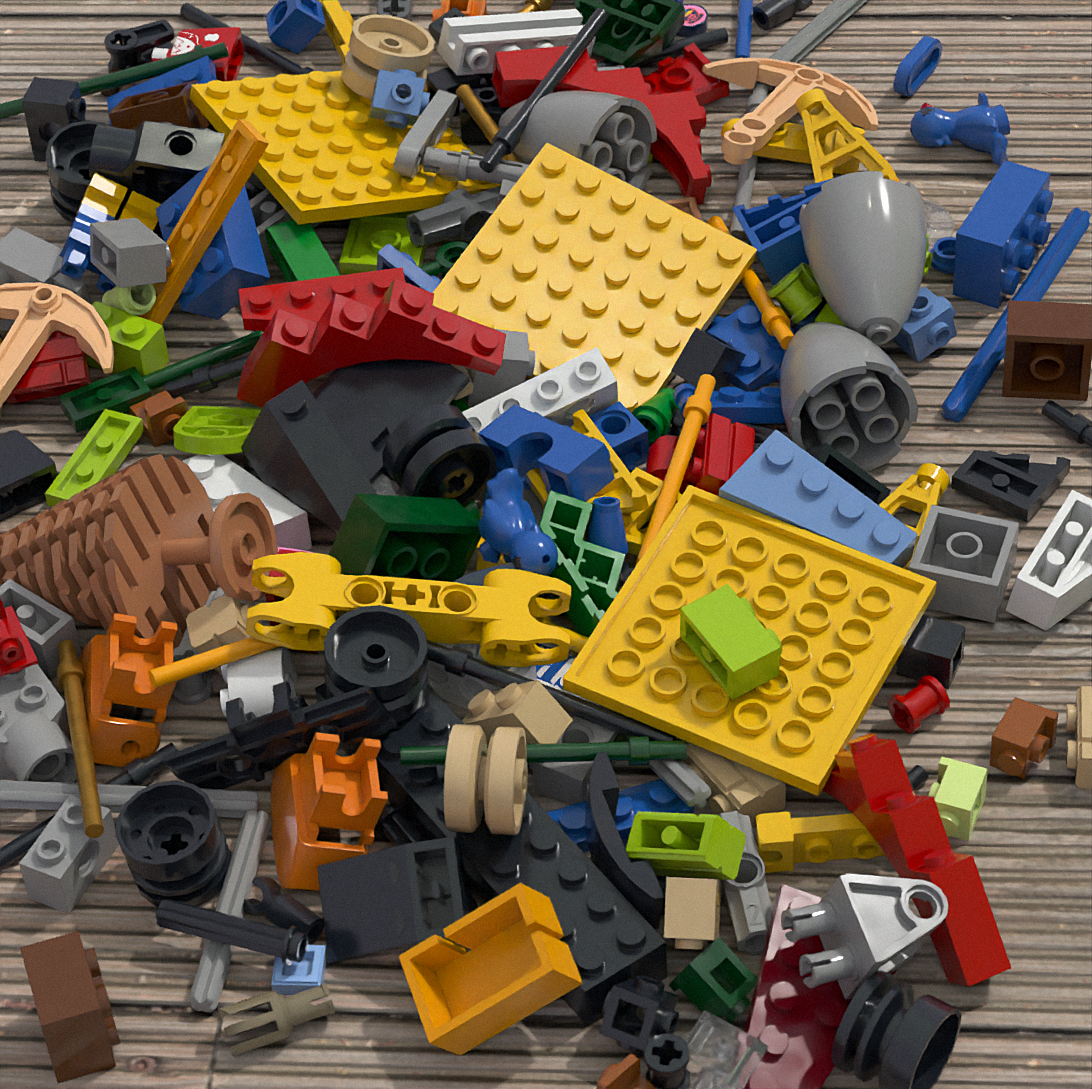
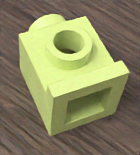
(959, 796)

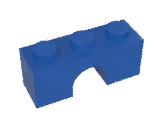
(566, 458)

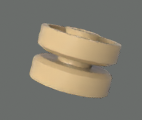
(386, 45)
(485, 780)

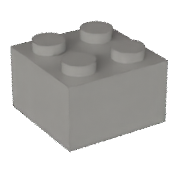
(968, 559)

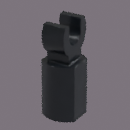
(773, 12)
(284, 910)

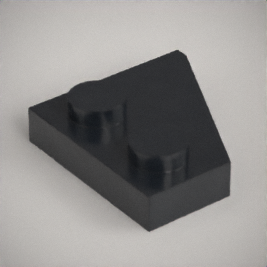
(1009, 481)

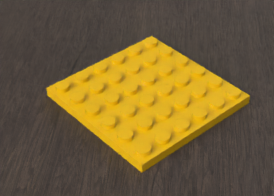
(324, 148)
(593, 267)
(828, 604)

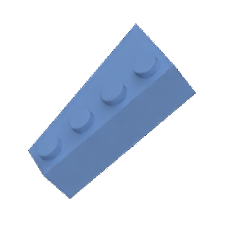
(803, 492)

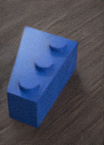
(777, 231)

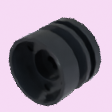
(69, 166)
(173, 843)
(895, 1036)

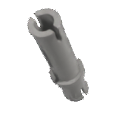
(466, 166)

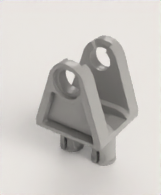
(863, 928)

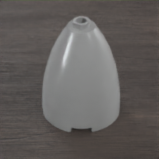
(593, 126)
(867, 250)
(845, 394)

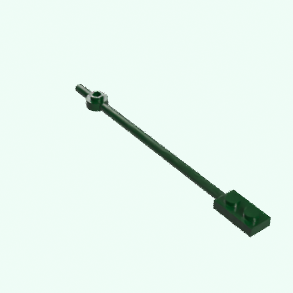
(128, 387)

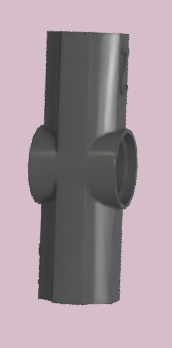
(456, 215)

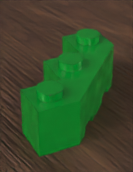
(582, 565)

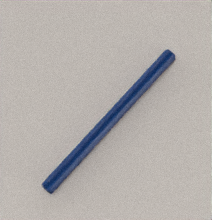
(1032, 289)

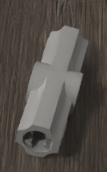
(748, 902)

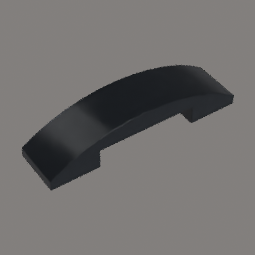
(634, 880)

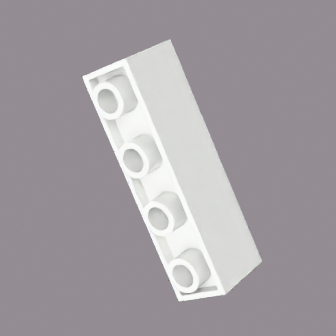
(471, 41)

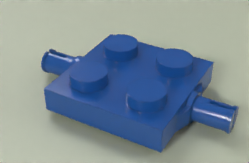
(763, 352)

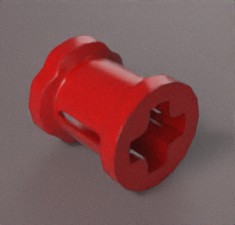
(918, 704)

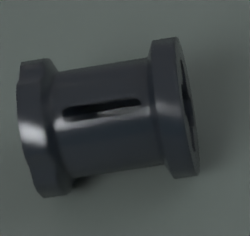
(667, 1062)

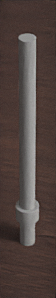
(747, 170)

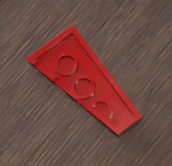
(687, 75)
(312, 296)

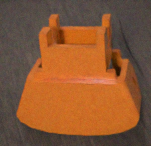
(118, 673)
(328, 793)

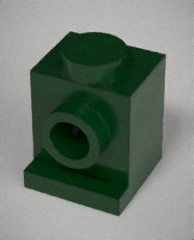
(716, 982)

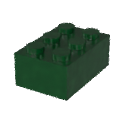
(406, 538)

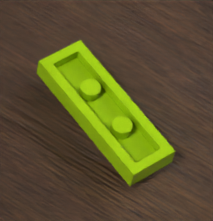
(97, 455)

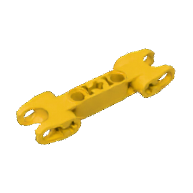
(492, 615)

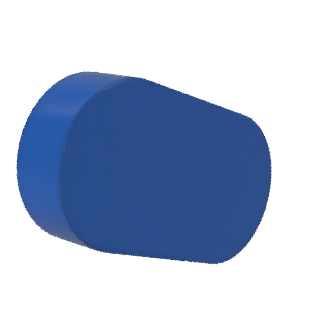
(917, 66)

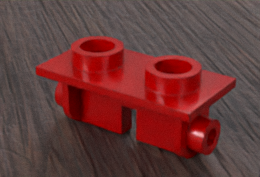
(14, 646)

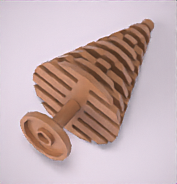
(140, 548)

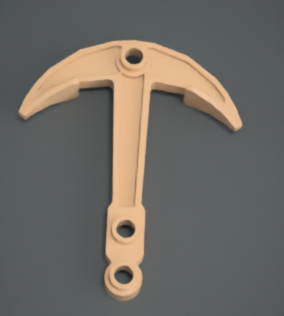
(791, 82)
(38, 313)

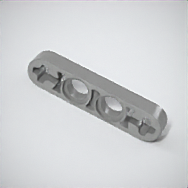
(424, 133)

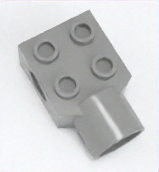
(34, 729)

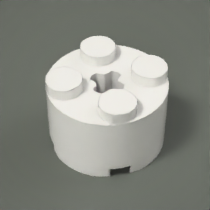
(254, 680)

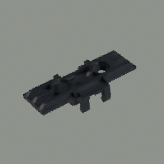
(278, 735)

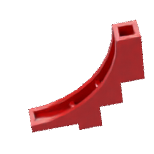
(675, 114)
(353, 333)
(910, 831)

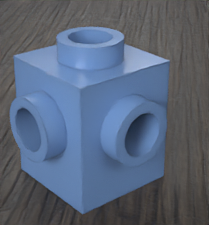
(398, 98)
(927, 326)

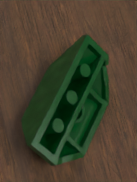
(634, 28)

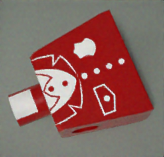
(226, 68)

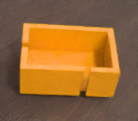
(505, 976)

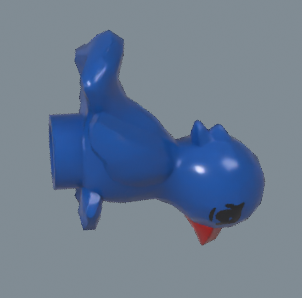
(975, 127)
(512, 528)

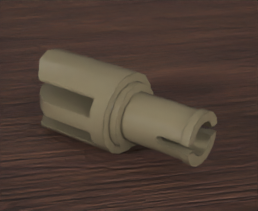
(283, 1013)

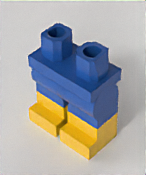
(100, 205)

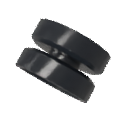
(439, 456)
(378, 650)

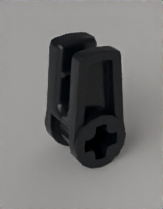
(138, 44)

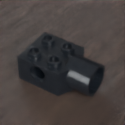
(153, 157)

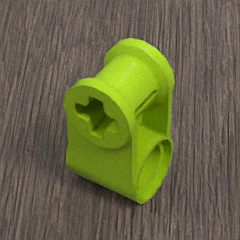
(797, 292)

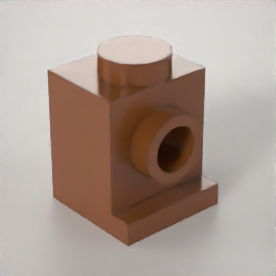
(1023, 737)

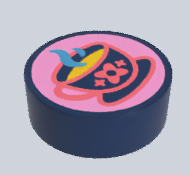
(695, 21)

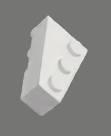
(225, 478)
(1059, 569)

